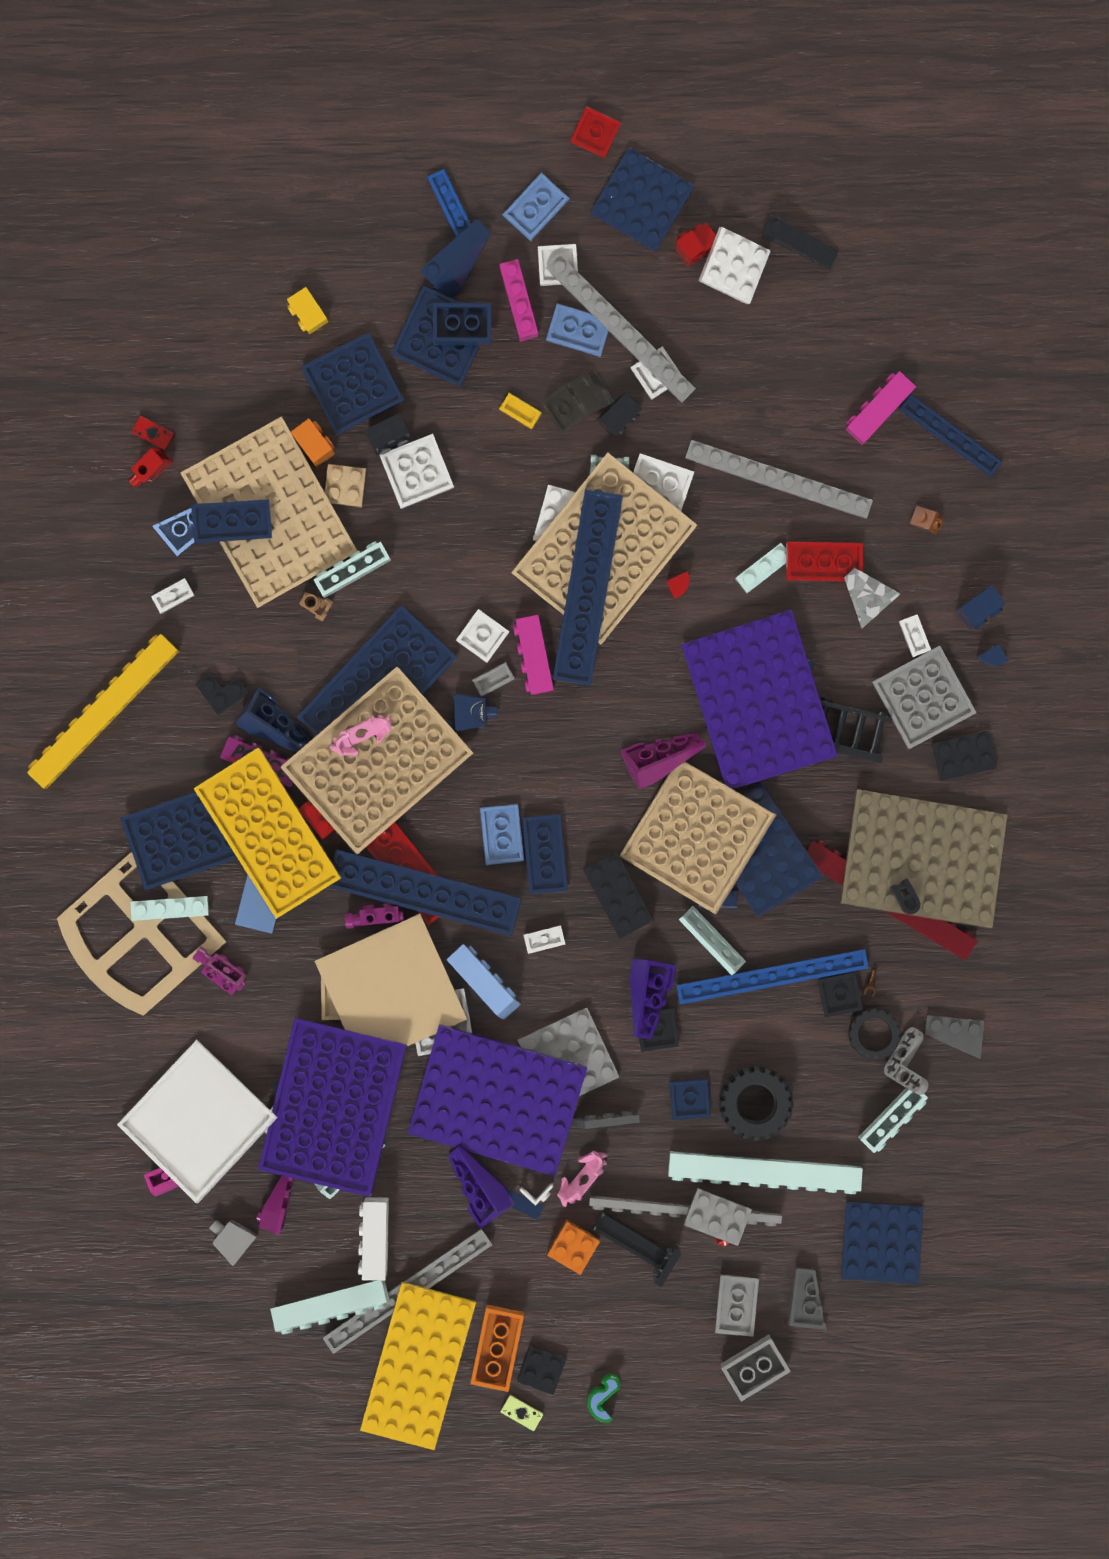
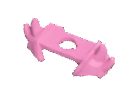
(347, 739)
(593, 1168)

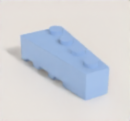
(177, 531)
(483, 982)

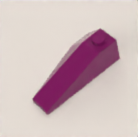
(654, 761)
(275, 1210)

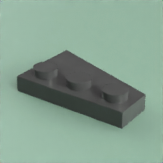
(957, 1032)
(607, 1119)
(805, 1301)

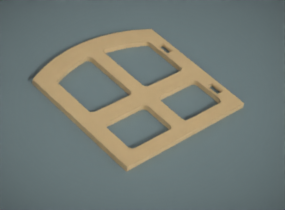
(97, 969)

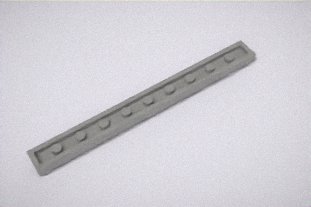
(620, 328)
(778, 479)
(674, 1210)
(424, 1278)

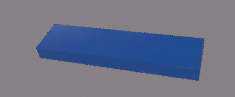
(449, 201)

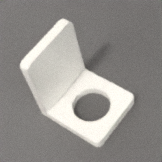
(543, 1196)

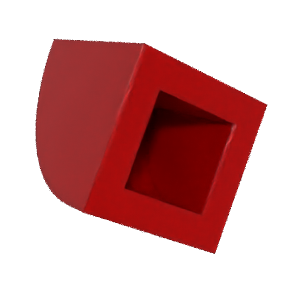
(678, 585)

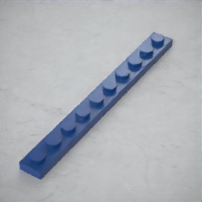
(772, 976)

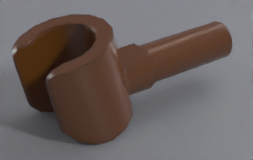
(871, 983)

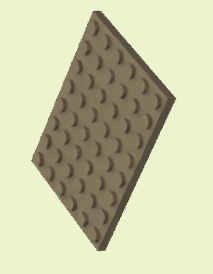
(941, 848)

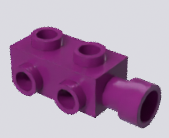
(378, 914)
(221, 971)

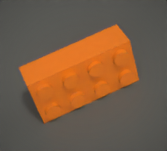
(497, 1348)

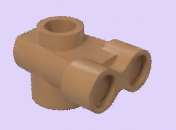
(320, 608)

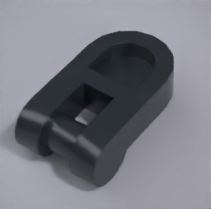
(909, 904)

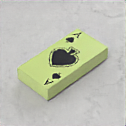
(521, 1412)

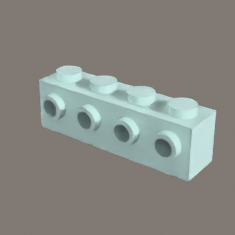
(352, 569)
(889, 1121)

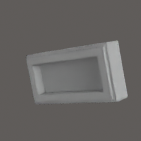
(493, 679)

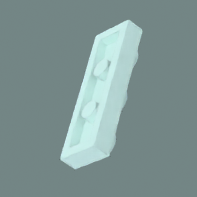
(762, 568)

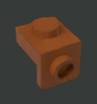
(927, 519)

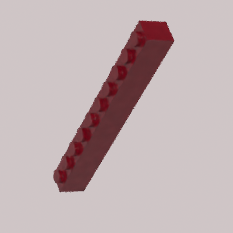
(939, 931)

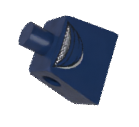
(471, 712)

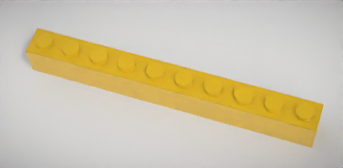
(102, 711)

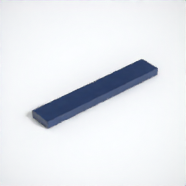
(950, 435)

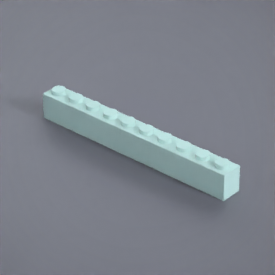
(765, 1171)

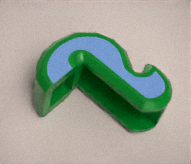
(600, 1394)

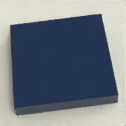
(690, 1099)

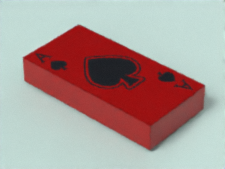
(152, 433)

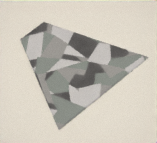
(868, 595)

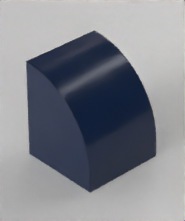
(993, 656)

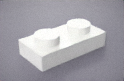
(172, 596)
(914, 635)
(544, 939)

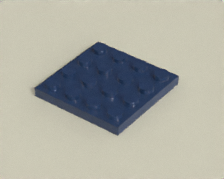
(642, 199)
(417, 346)
(352, 384)
(881, 1242)

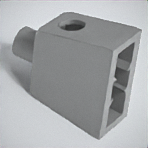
(232, 1239)

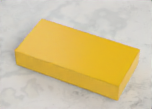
(520, 411)

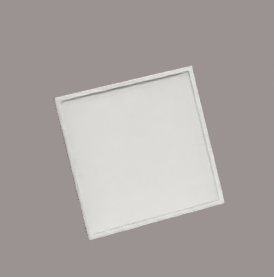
(197, 1121)

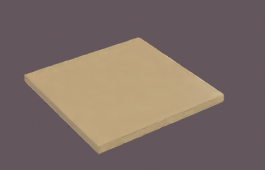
(697, 836)
(392, 985)

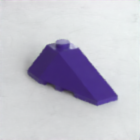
(648, 991)
(485, 1194)

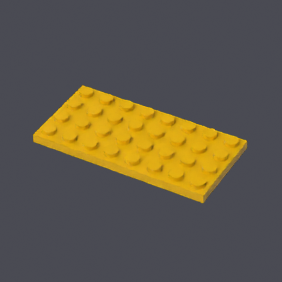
(267, 833)
(418, 1365)

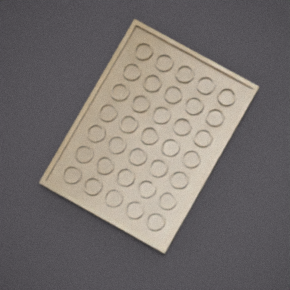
(645, 541)
(384, 779)

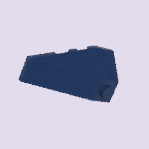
(453, 264)
(268, 721)

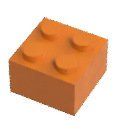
(312, 442)
(573, 1246)

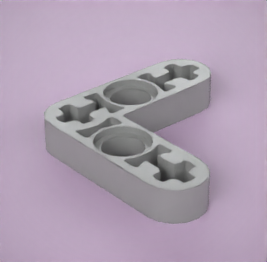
(901, 1068)

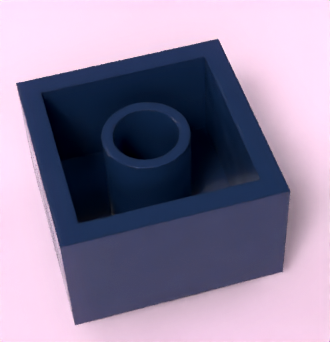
(980, 607)

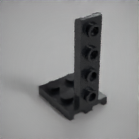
(661, 1259)

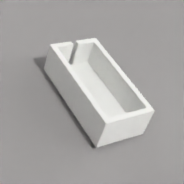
(375, 1238)

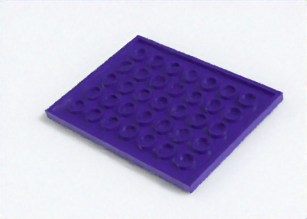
(759, 700)
(497, 1100)
(332, 1107)

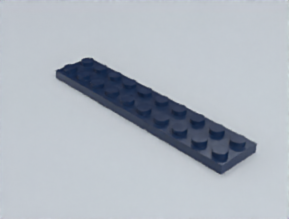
(587, 587)
(426, 892)

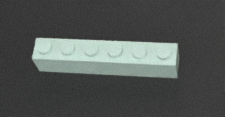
(329, 1306)

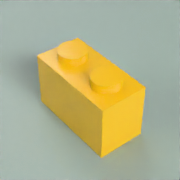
(307, 311)

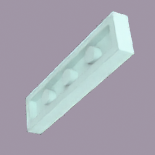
(169, 908)
(712, 940)

